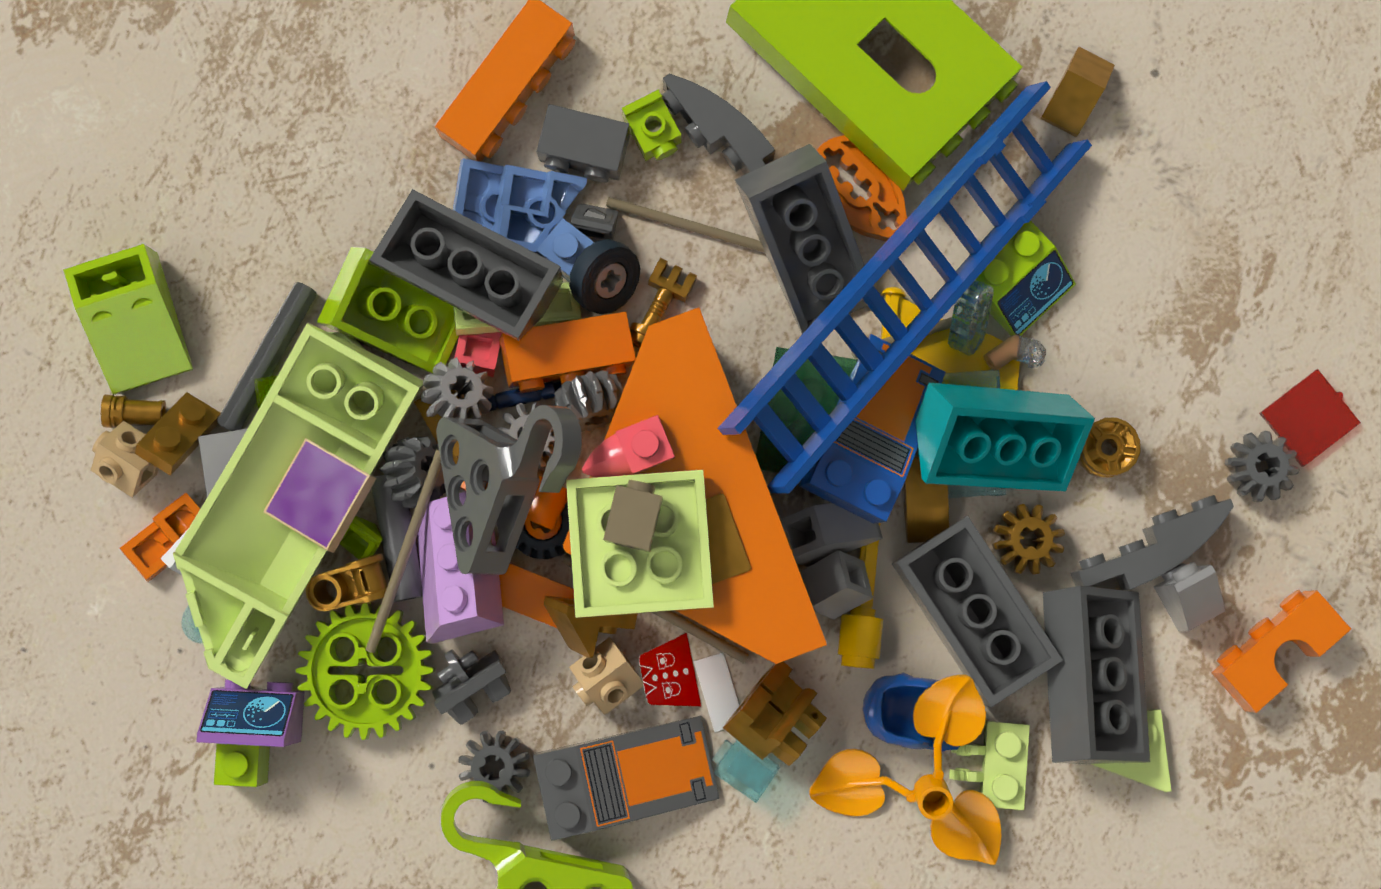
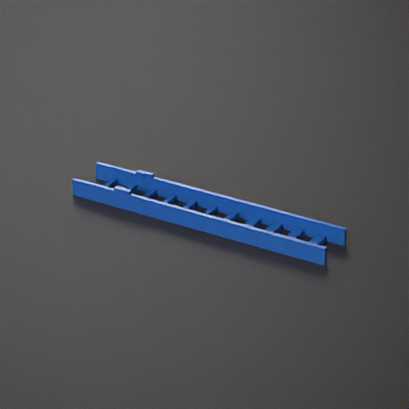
(836, 315)

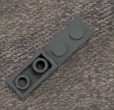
(716, 124)
(1169, 543)

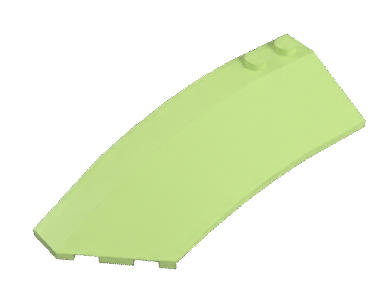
(243, 564)

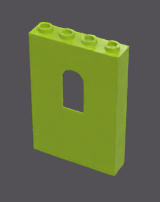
(896, 129)

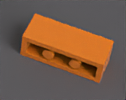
(567, 351)

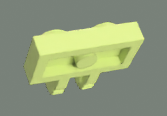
(1002, 764)

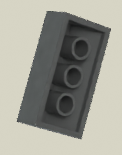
(468, 266)
(977, 611)
(1100, 683)

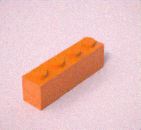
(506, 81)

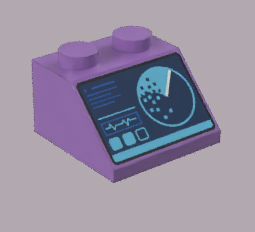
(253, 715)

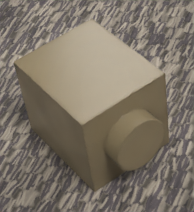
(633, 516)

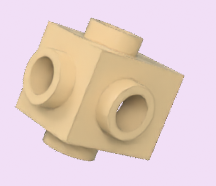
(117, 462)
(606, 677)

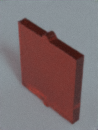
(1310, 417)

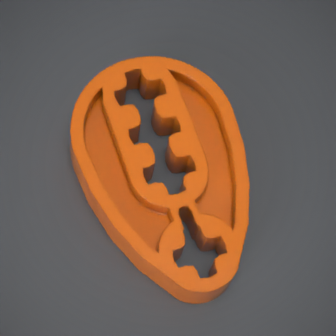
(882, 190)

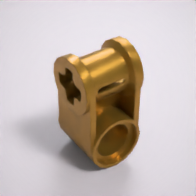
(355, 583)

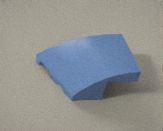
(515, 199)

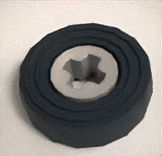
(592, 268)

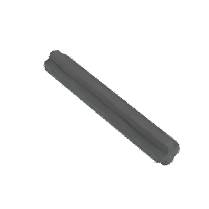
(267, 355)

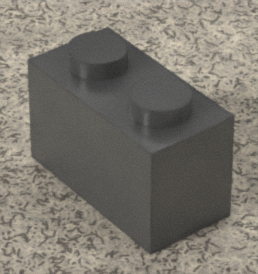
(583, 143)

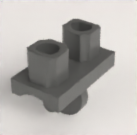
(466, 677)

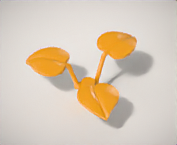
(959, 828)

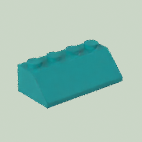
(1000, 437)

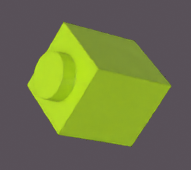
(241, 765)

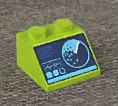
(1026, 279)

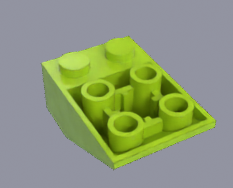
(129, 317)

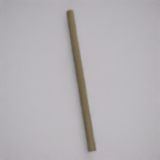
(684, 224)
(404, 553)
(692, 629)

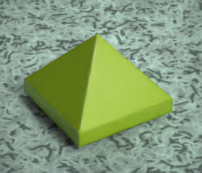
(361, 538)

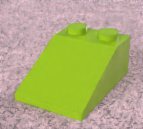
(389, 313)

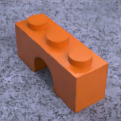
(1250, 670)

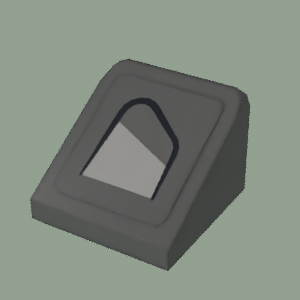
(595, 221)

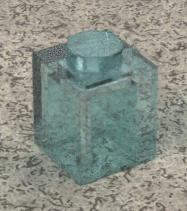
(744, 769)

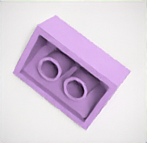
(453, 601)

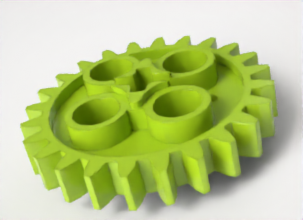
(365, 708)

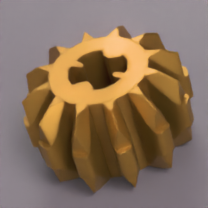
(1027, 523)

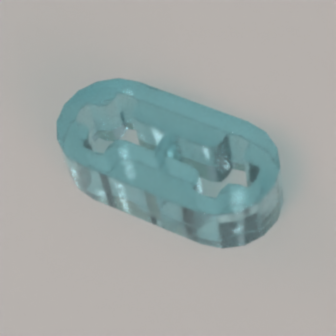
(971, 318)

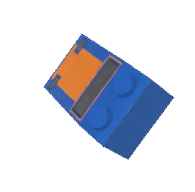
(876, 450)

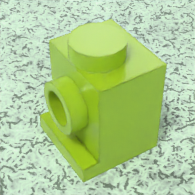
(644, 111)

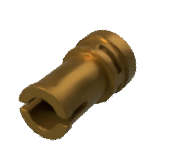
(134, 412)

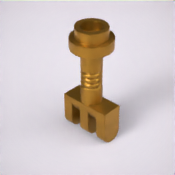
(667, 289)

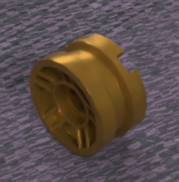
(1121, 437)

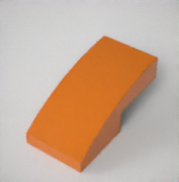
(155, 540)

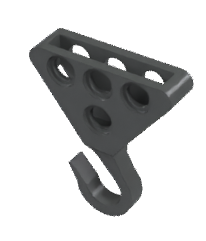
(511, 476)

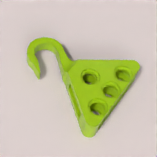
(520, 863)

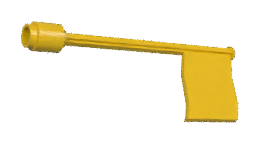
(861, 631)

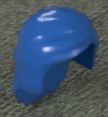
(890, 709)

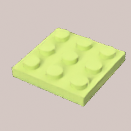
(628, 580)

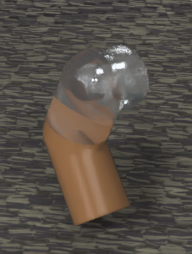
(1016, 348)

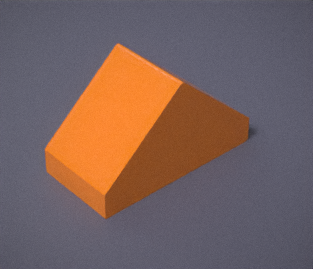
(687, 388)

